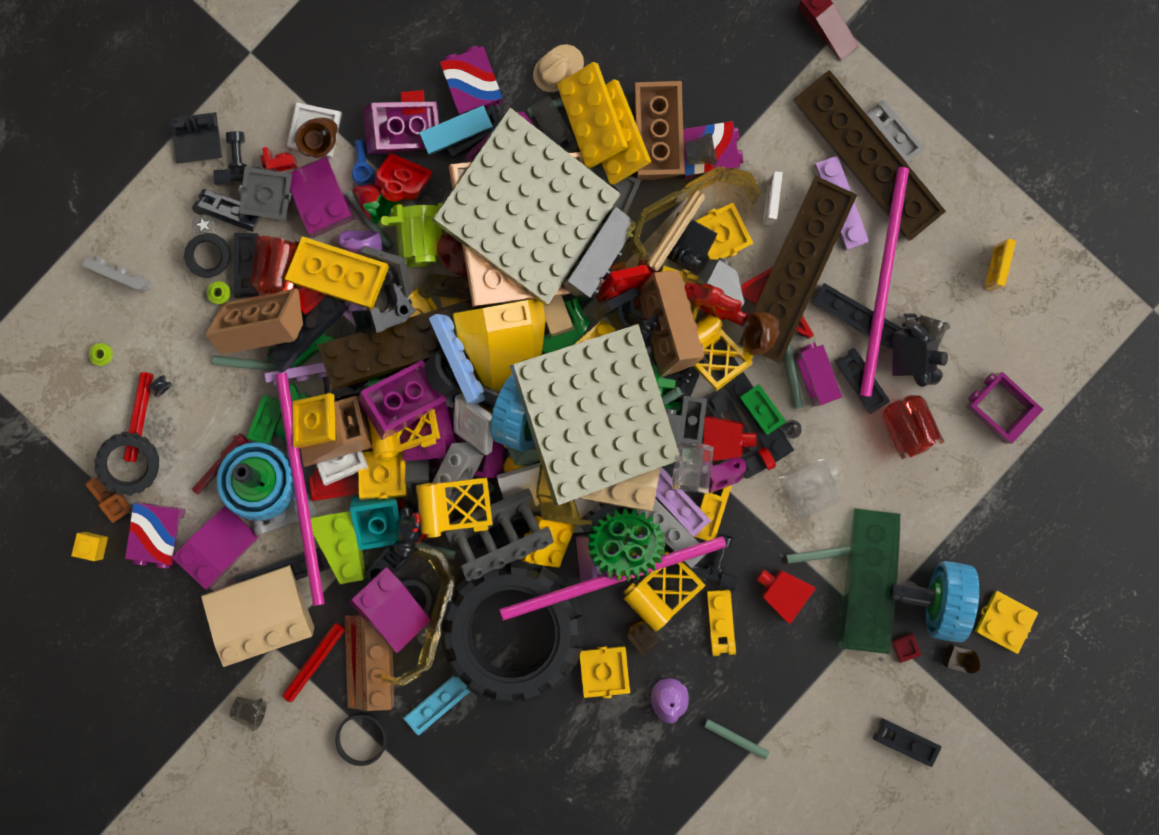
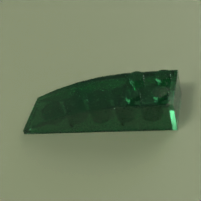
(870, 572)

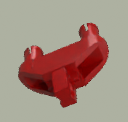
(714, 302)

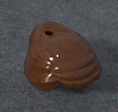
(311, 140)
(760, 333)

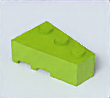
(339, 544)

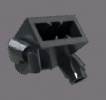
(917, 353)

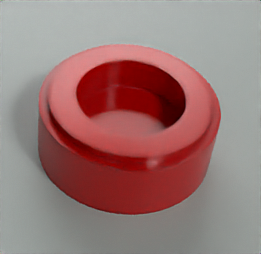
(767, 458)

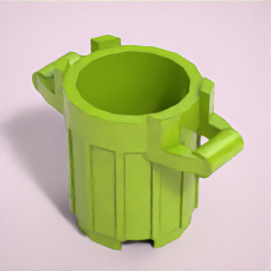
(415, 233)

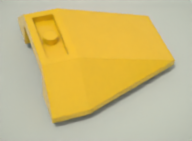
(500, 338)

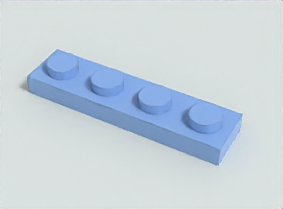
(460, 365)

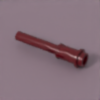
(238, 440)

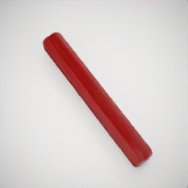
(138, 413)
(313, 662)

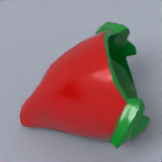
(373, 202)

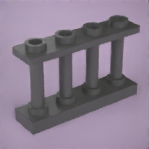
(517, 549)

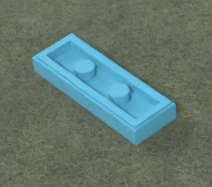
(456, 130)
(436, 704)

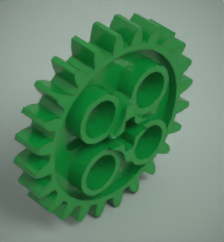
(626, 544)

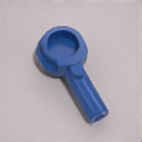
(362, 172)

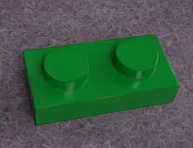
(762, 409)
(265, 420)

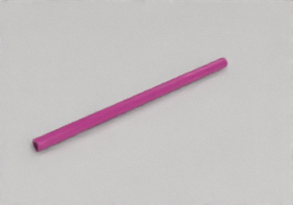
(884, 282)
(300, 491)
(603, 581)

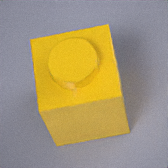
(89, 546)

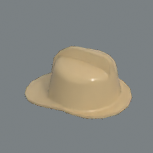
(557, 66)

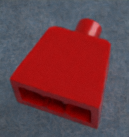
(726, 437)
(785, 593)

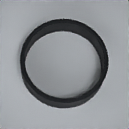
(356, 762)

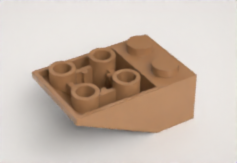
(350, 434)

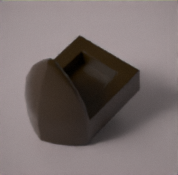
(642, 636)
(962, 659)

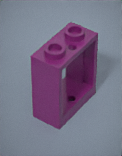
(817, 374)
(1021, 423)

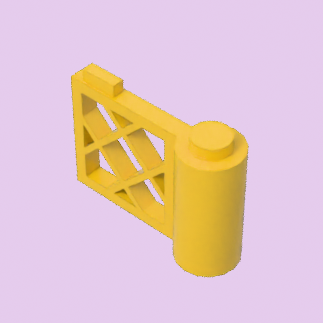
(709, 333)
(389, 447)
(434, 509)
(650, 605)

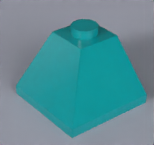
(374, 521)

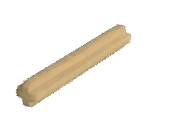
(676, 230)

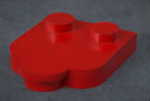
(401, 178)
(622, 281)

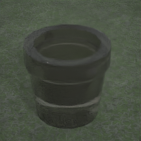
(701, 150)
(935, 327)
(248, 712)

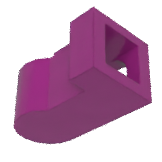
(726, 474)

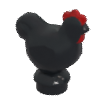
(407, 531)

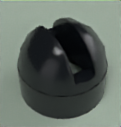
(788, 427)

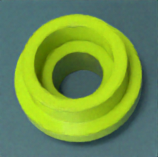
(226, 292)
(108, 354)

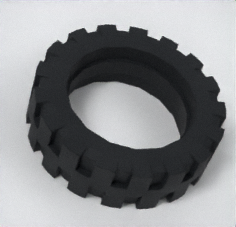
(123, 487)

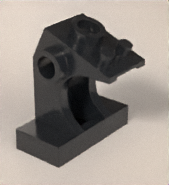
(622, 314)
(373, 321)

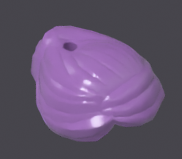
(356, 240)
(666, 694)

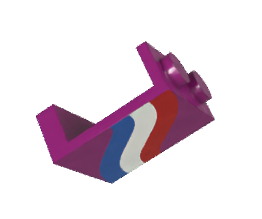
(471, 80)
(725, 147)
(153, 534)

